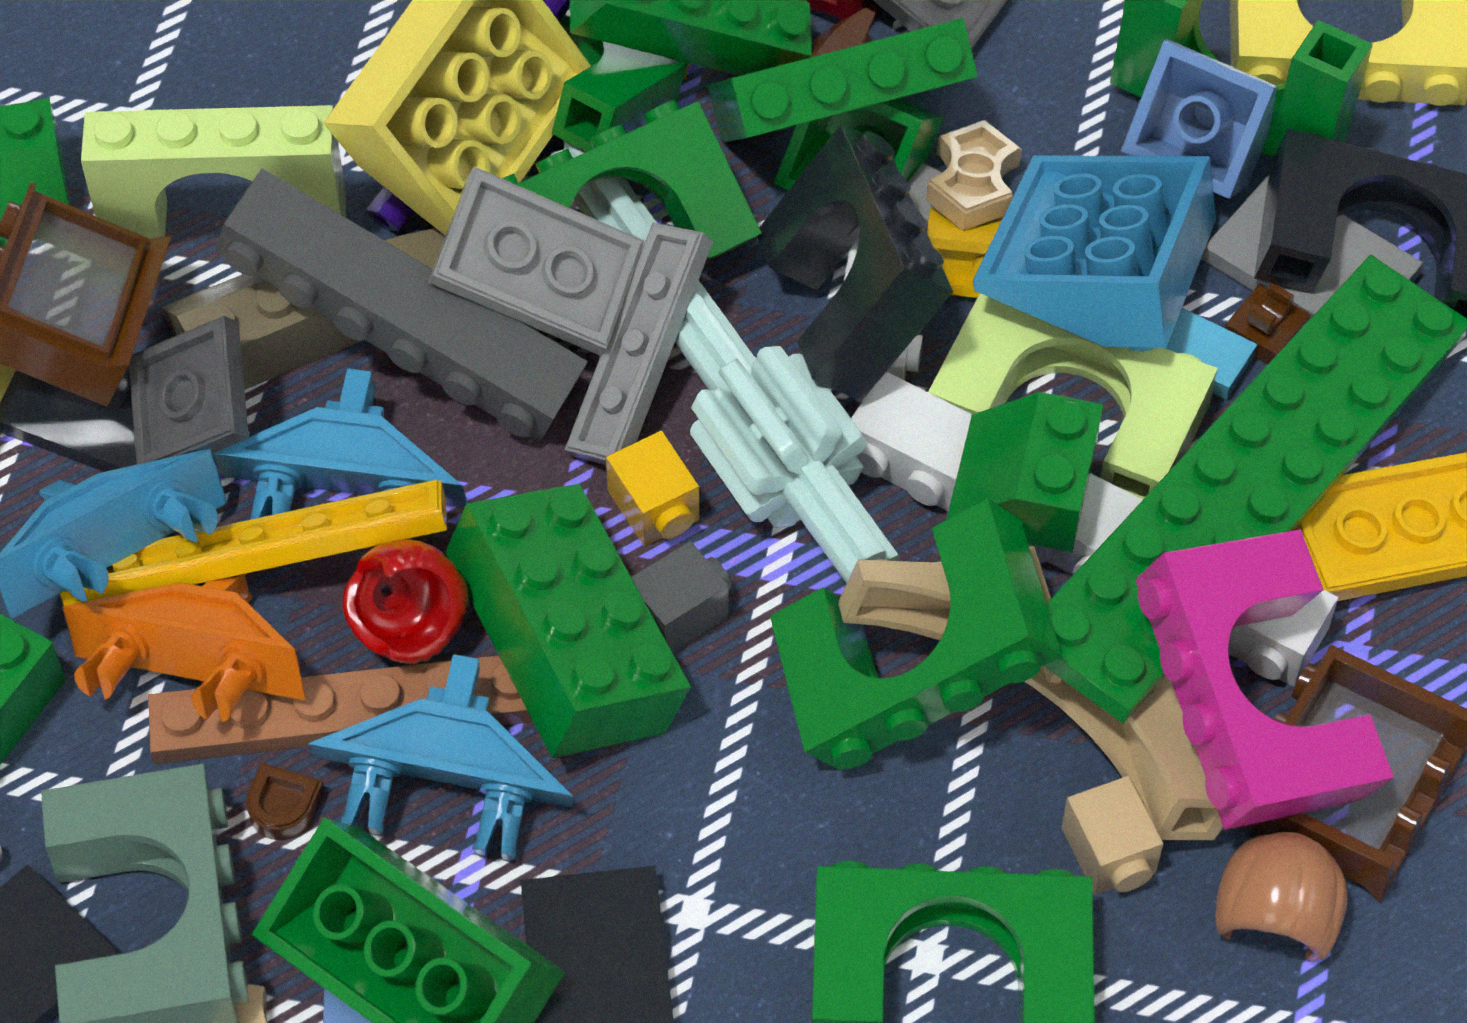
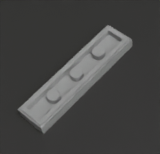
(639, 343)

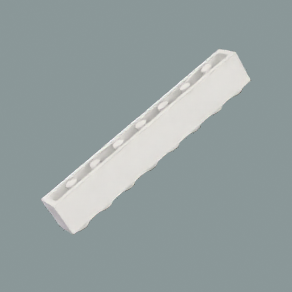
(919, 447)

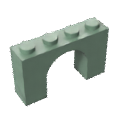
(164, 827)

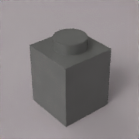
(685, 594)

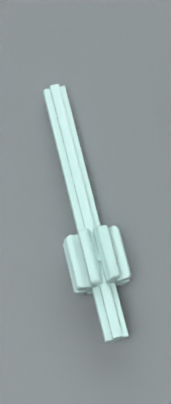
(762, 420)

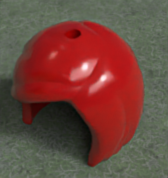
(418, 609)

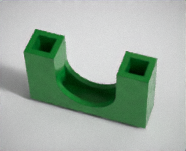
(842, 80)
(1319, 84)
(613, 90)
(673, 159)
(992, 638)
(1034, 918)

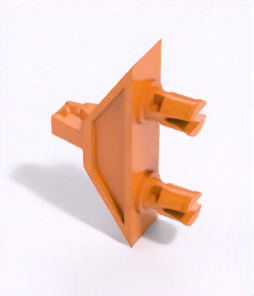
(184, 633)

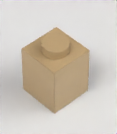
(1112, 836)

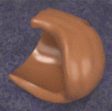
(1284, 888)

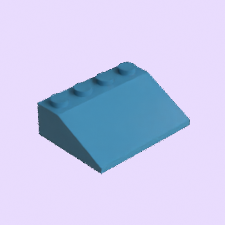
(1103, 245)

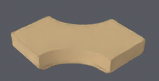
(972, 184)

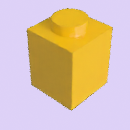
(653, 489)

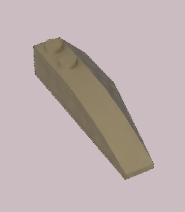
(273, 330)

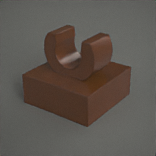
(1268, 320)

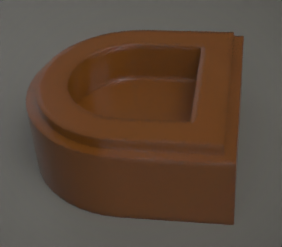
(282, 802)

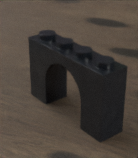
(1323, 178)
(896, 274)

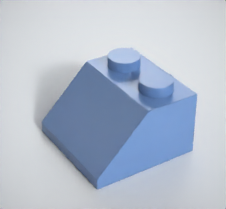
(1203, 110)

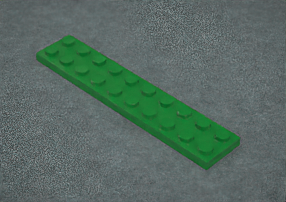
(1255, 468)

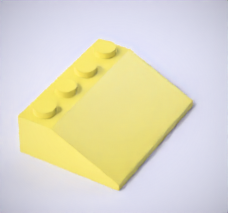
(455, 93)

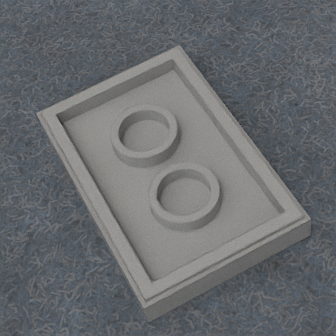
(1237, 243)
(536, 261)

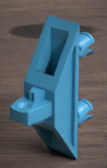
(333, 449)
(103, 521)
(448, 742)

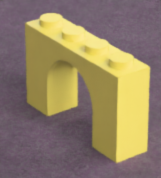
(1414, 66)

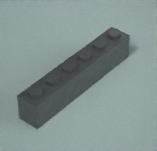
(386, 300)

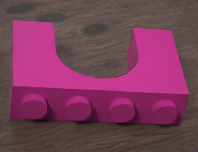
(1250, 761)

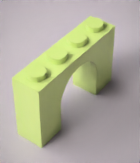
(140, 152)
(1156, 389)

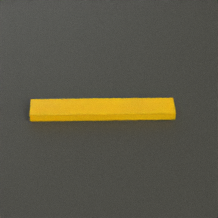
(280, 540)

